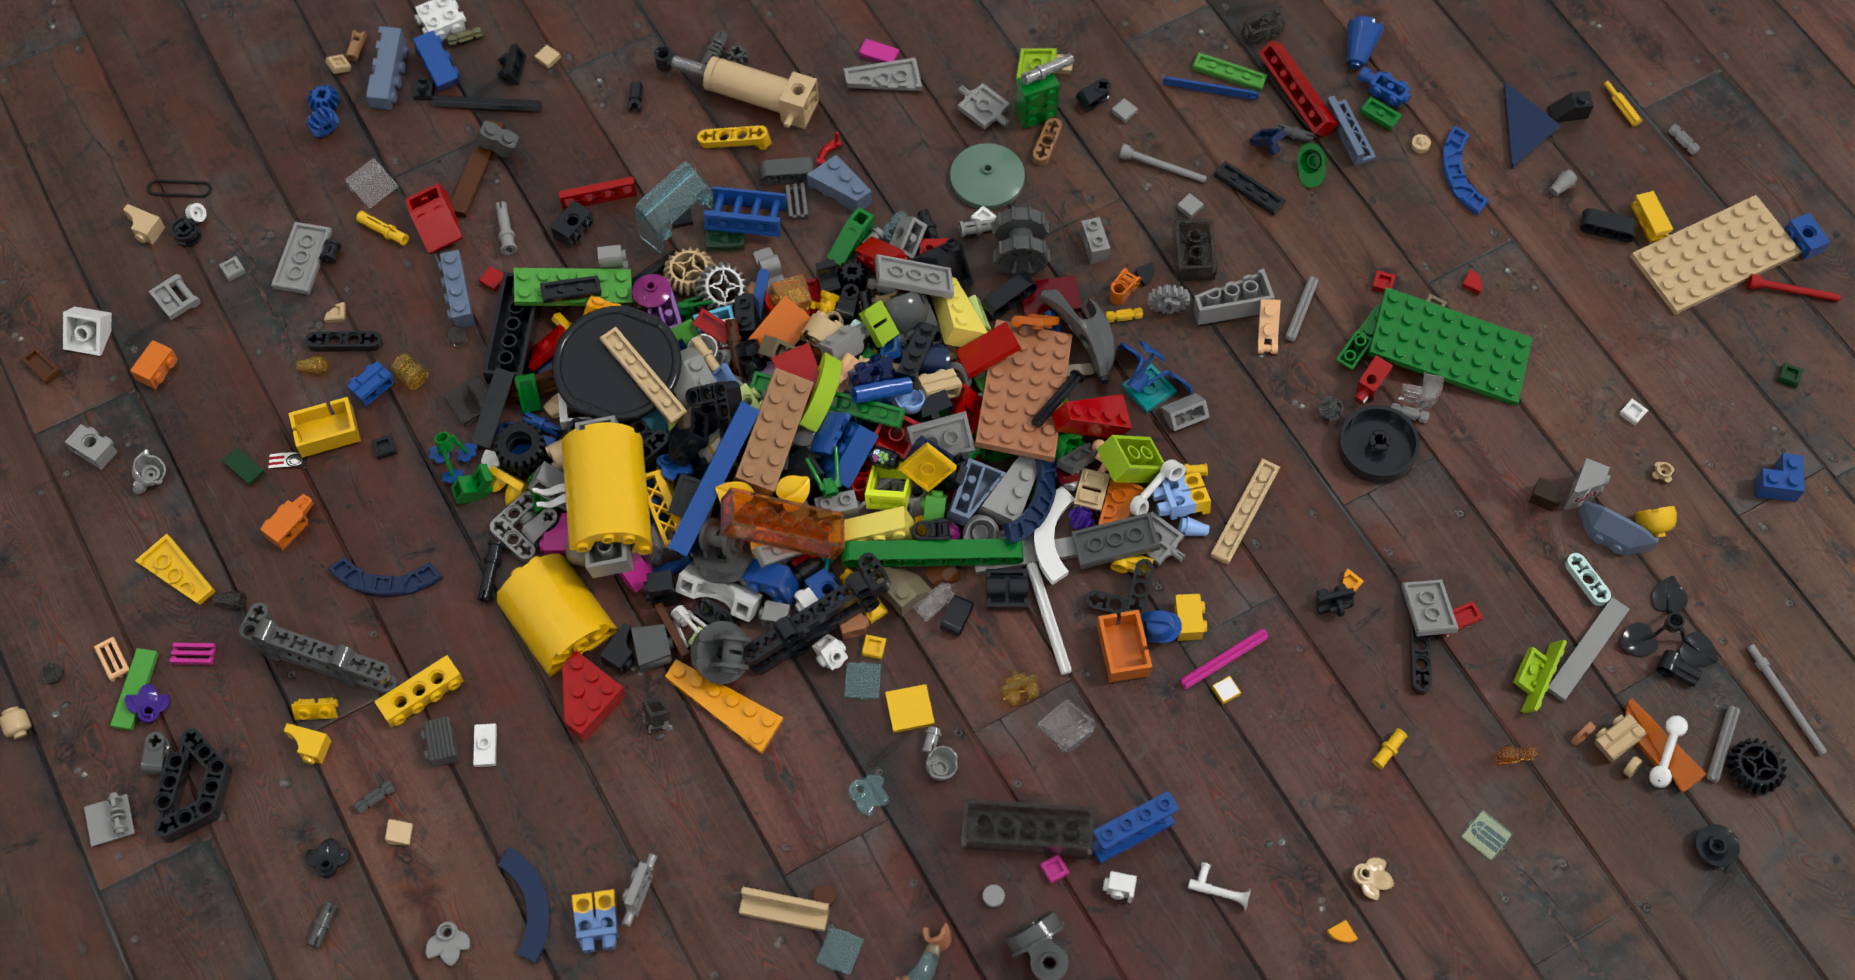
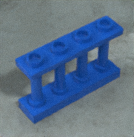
(745, 223)
(1134, 827)

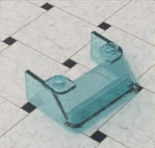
(669, 201)

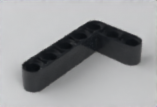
(726, 398)

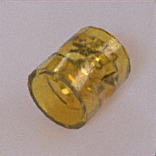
(409, 371)

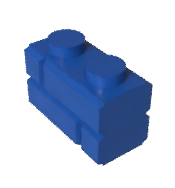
(370, 383)

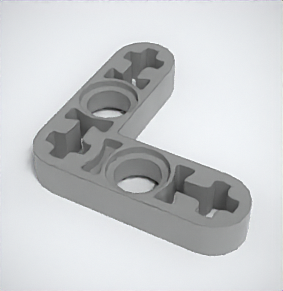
(509, 527)

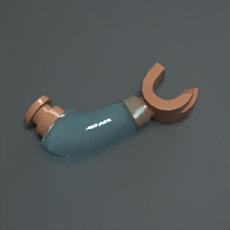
(927, 964)

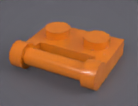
(1036, 321)

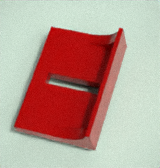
(972, 403)

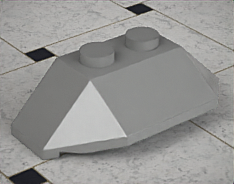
(693, 374)

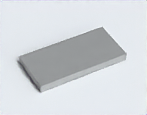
(301, 258)
(914, 276)

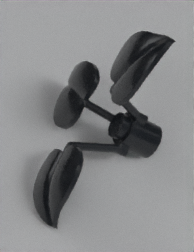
(1668, 597)

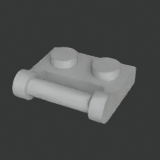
(170, 301)

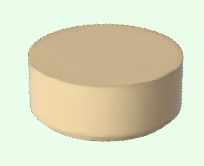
(1632, 766)

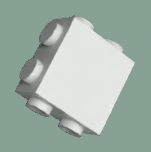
(441, 17)

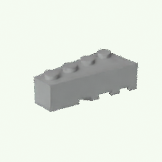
(1233, 300)
(1011, 493)

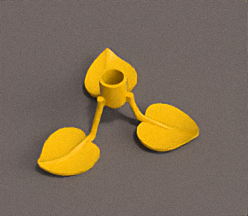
(789, 488)

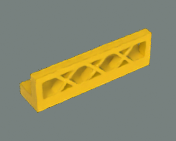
(661, 490)

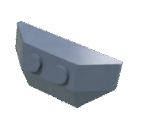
(1615, 530)

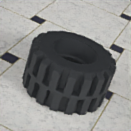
(515, 436)

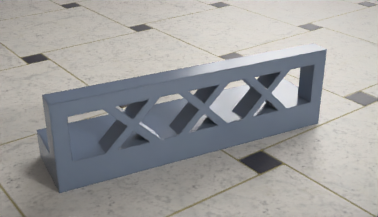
(1348, 134)

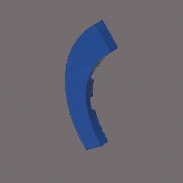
(1455, 173)

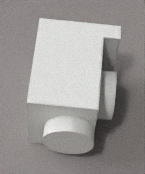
(804, 599)
(1120, 886)

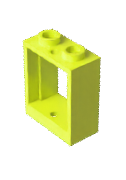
(883, 498)

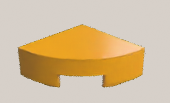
(1352, 580)
(1342, 933)

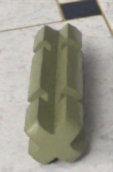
(464, 36)

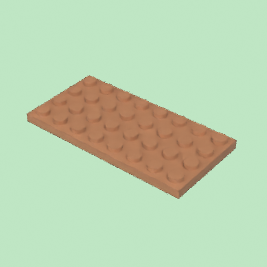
(1019, 389)

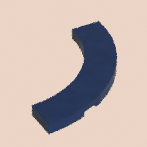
(1038, 507)
(384, 585)
(536, 902)

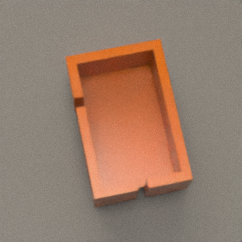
(1124, 646)

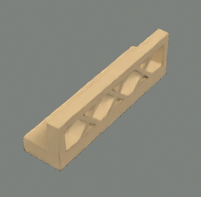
(784, 909)

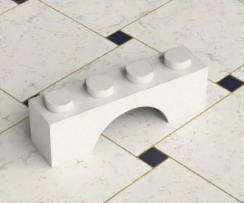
(740, 600)

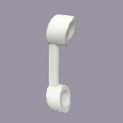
(1171, 470)
(1676, 727)

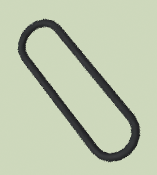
(179, 181)

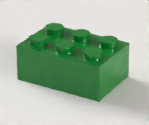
(1036, 101)

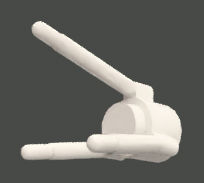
(683, 617)

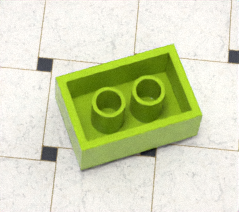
(1131, 458)

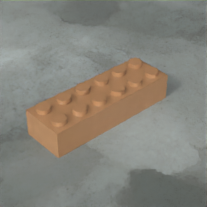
(773, 431)

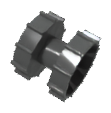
(1021, 241)

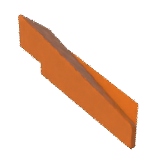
(1682, 767)

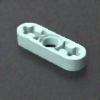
(1591, 594)

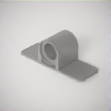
(767, 260)

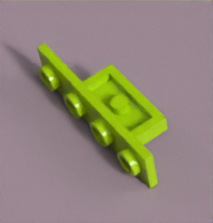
(1537, 672)

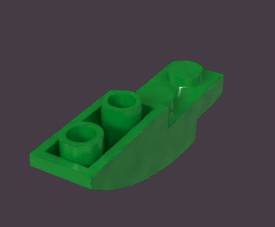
(1359, 343)

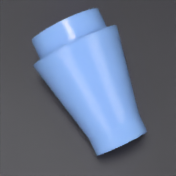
(1192, 527)

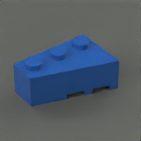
(436, 61)
(852, 450)

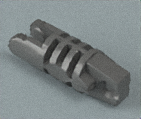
(715, 47)

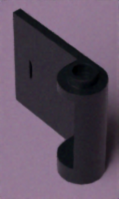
(952, 256)

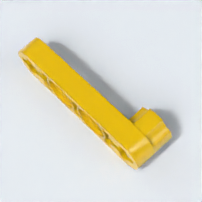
(760, 137)

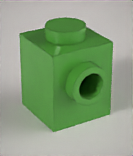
(934, 505)

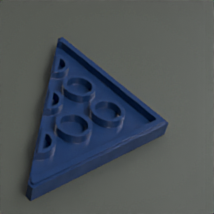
(1526, 125)

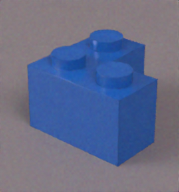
(1784, 482)
(773, 580)

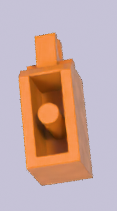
(287, 521)

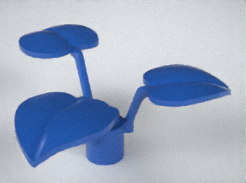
(1139, 377)

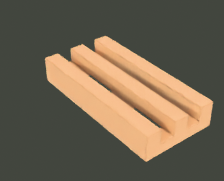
(119, 672)

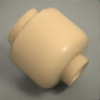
(15, 722)

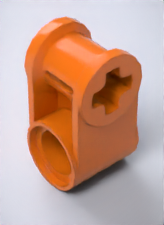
(1125, 284)

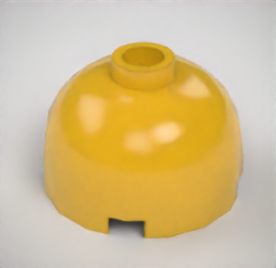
(1657, 520)

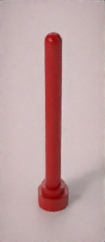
(1756, 281)

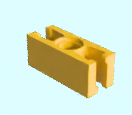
(1651, 216)

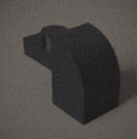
(937, 406)

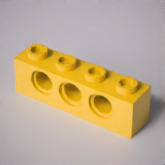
(425, 681)

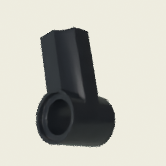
(1673, 666)

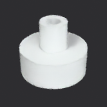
(196, 211)

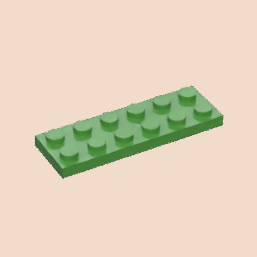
(614, 283)

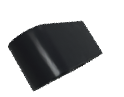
(1608, 225)
(1009, 295)

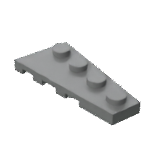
(887, 75)

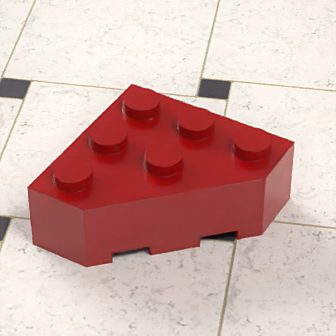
(588, 696)

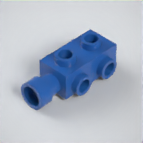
(1386, 87)

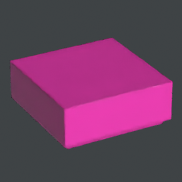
(1054, 869)

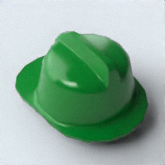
(1311, 165)

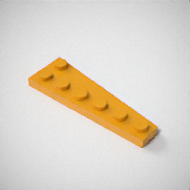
(741, 715)

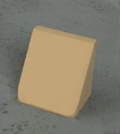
(398, 832)

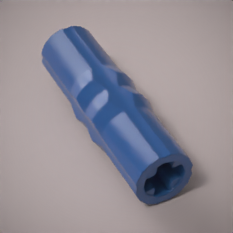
(881, 390)

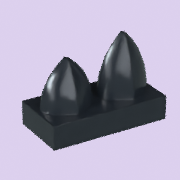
(514, 64)
(711, 612)

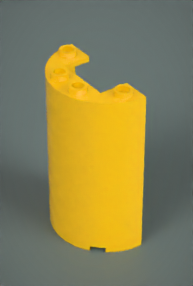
(606, 487)

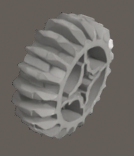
(722, 274)

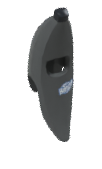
(1093, 332)

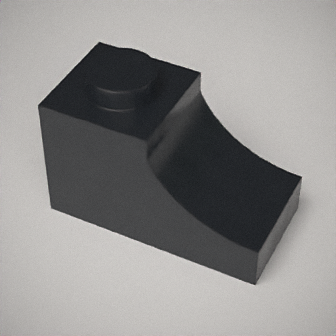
(827, 277)
(617, 652)

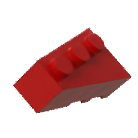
(871, 247)

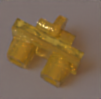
(1017, 684)

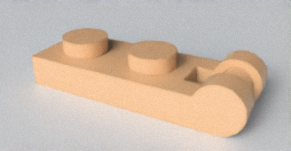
(1268, 325)

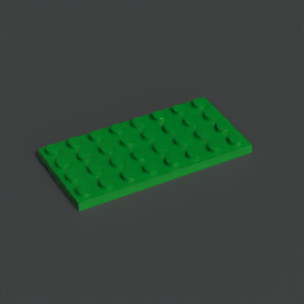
(1450, 346)

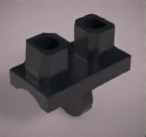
(1337, 602)

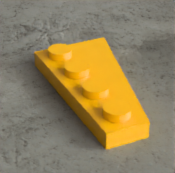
(176, 569)

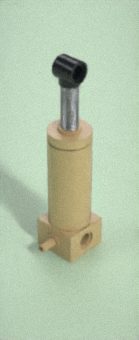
(791, 97)

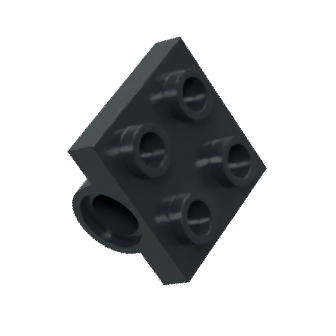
(1007, 589)

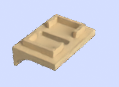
(1088, 498)

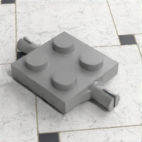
(983, 106)
(1168, 541)
(635, 895)

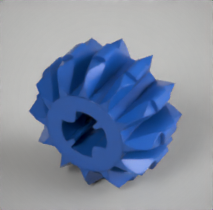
(323, 96)
(322, 121)

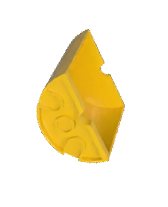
(554, 611)

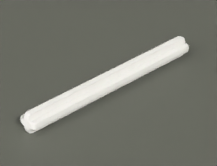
(1048, 618)

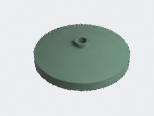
(987, 176)

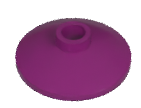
(651, 297)

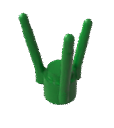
(687, 306)
(828, 486)

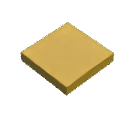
(927, 467)
(909, 708)

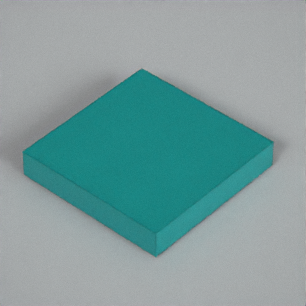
(1151, 396)

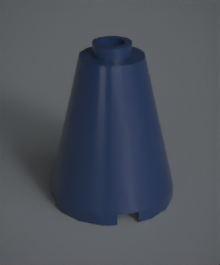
(937, 359)

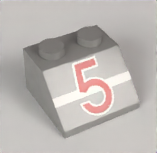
(1587, 483)

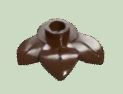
(938, 573)

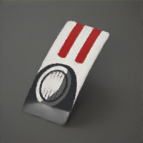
(287, 460)

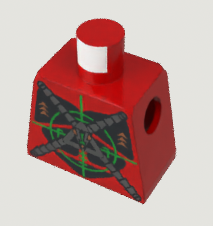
(1373, 380)

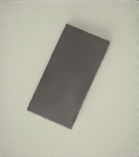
(1115, 540)

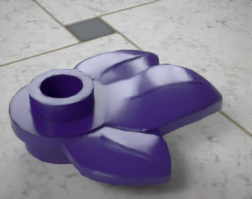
(147, 700)

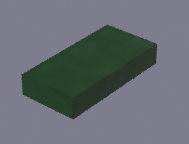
(243, 466)

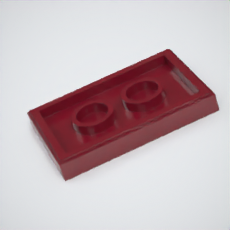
(1065, 285)

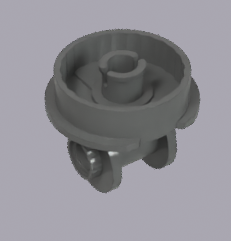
(721, 557)
(730, 642)
(1039, 942)

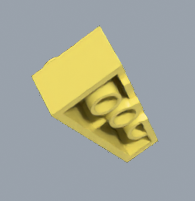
(957, 318)

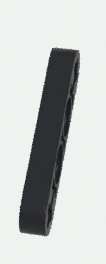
(343, 344)
(1423, 655)

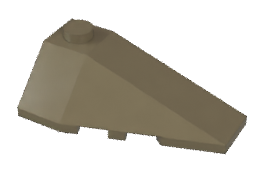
(905, 588)

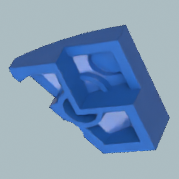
(828, 433)

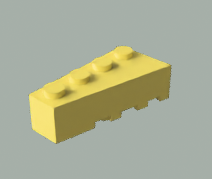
(881, 526)

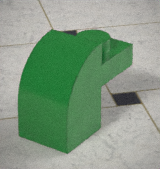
(473, 487)

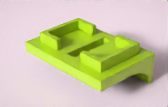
(883, 332)

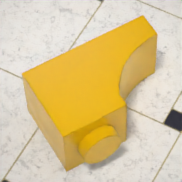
(311, 743)

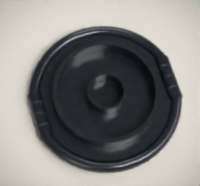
(595, 381)

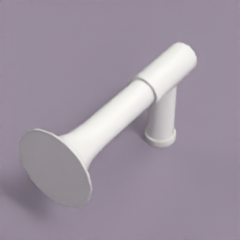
(1201, 886)

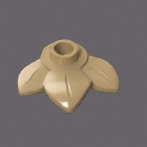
(1375, 879)

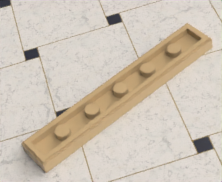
(643, 375)
(1245, 512)

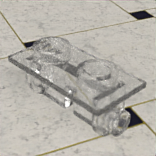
(934, 601)

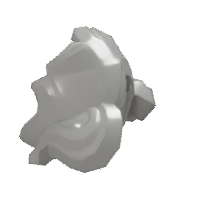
(143, 467)

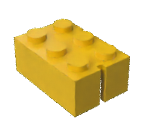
(320, 431)

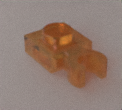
(1513, 755)

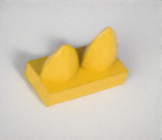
(515, 485)

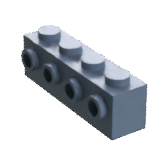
(457, 289)

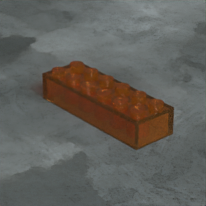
(782, 523)

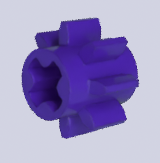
(1081, 518)

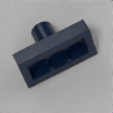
(1268, 137)

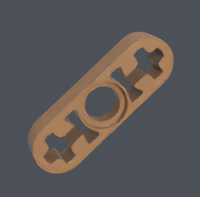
(1045, 134)

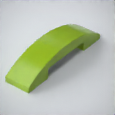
(822, 393)

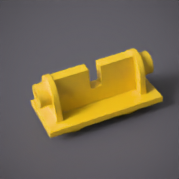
(307, 709)

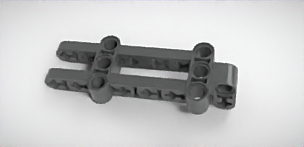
(342, 660)

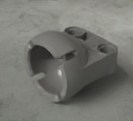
(908, 312)

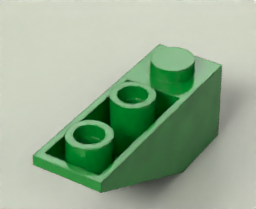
(851, 236)

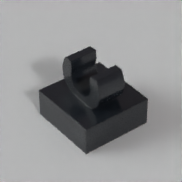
(423, 89)

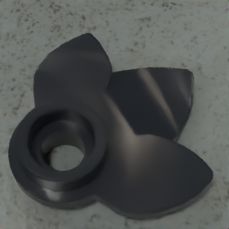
(329, 856)

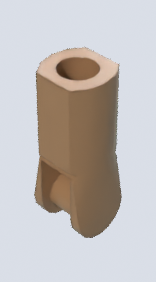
(355, 46)

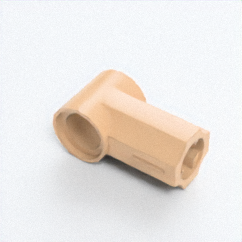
(848, 362)

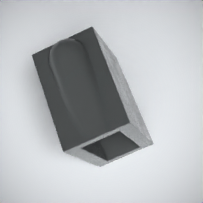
(652, 646)

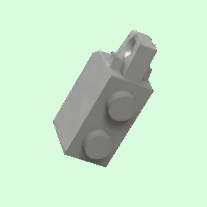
(844, 341)

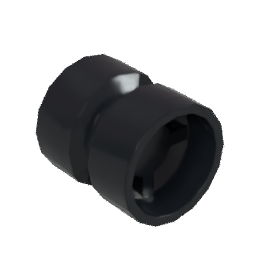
(750, 359)

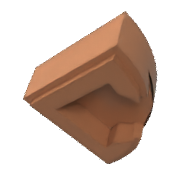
(1583, 734)

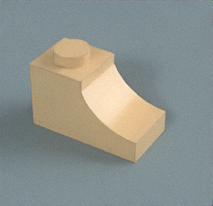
(145, 225)

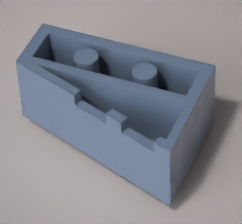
(840, 183)
(977, 485)

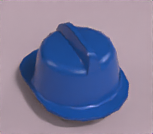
(1161, 626)

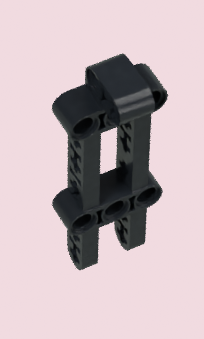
(862, 590)

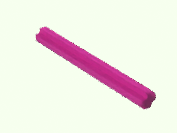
(1224, 658)

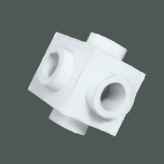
(830, 652)

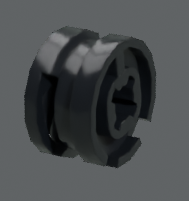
(186, 231)

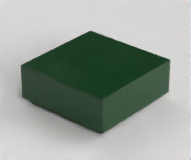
(1790, 375)

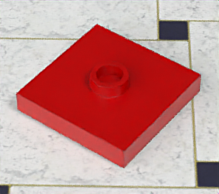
(545, 348)

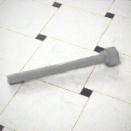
(1128, 153)

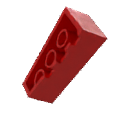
(1094, 417)

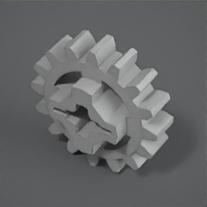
(1168, 299)

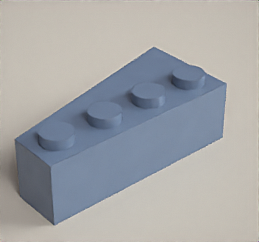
(387, 68)

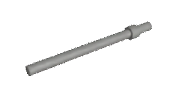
(1763, 664)

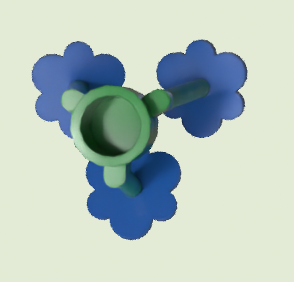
(442, 452)

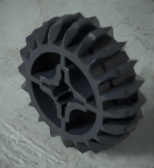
(1745, 768)

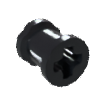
(330, 251)

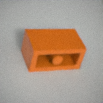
(154, 364)

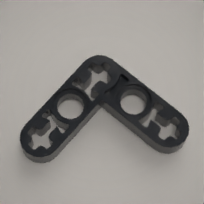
(1126, 602)

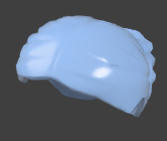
(911, 402)

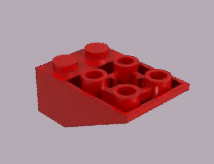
(434, 217)

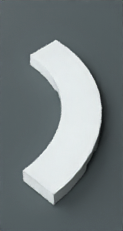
(1044, 538)

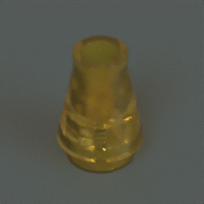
(313, 364)

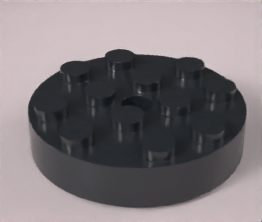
(1379, 462)

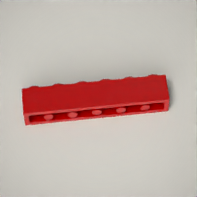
(1298, 88)

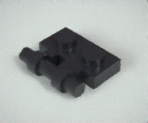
(957, 477)

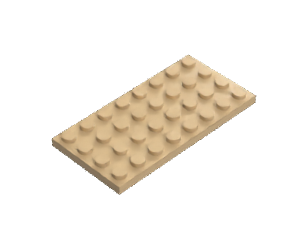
(1715, 254)

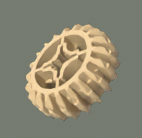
(685, 263)

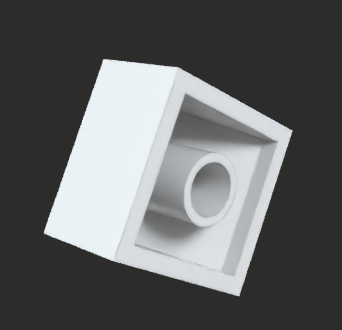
(86, 330)

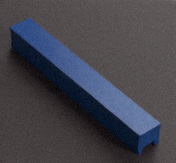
(713, 476)

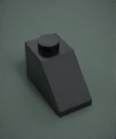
(1572, 107)

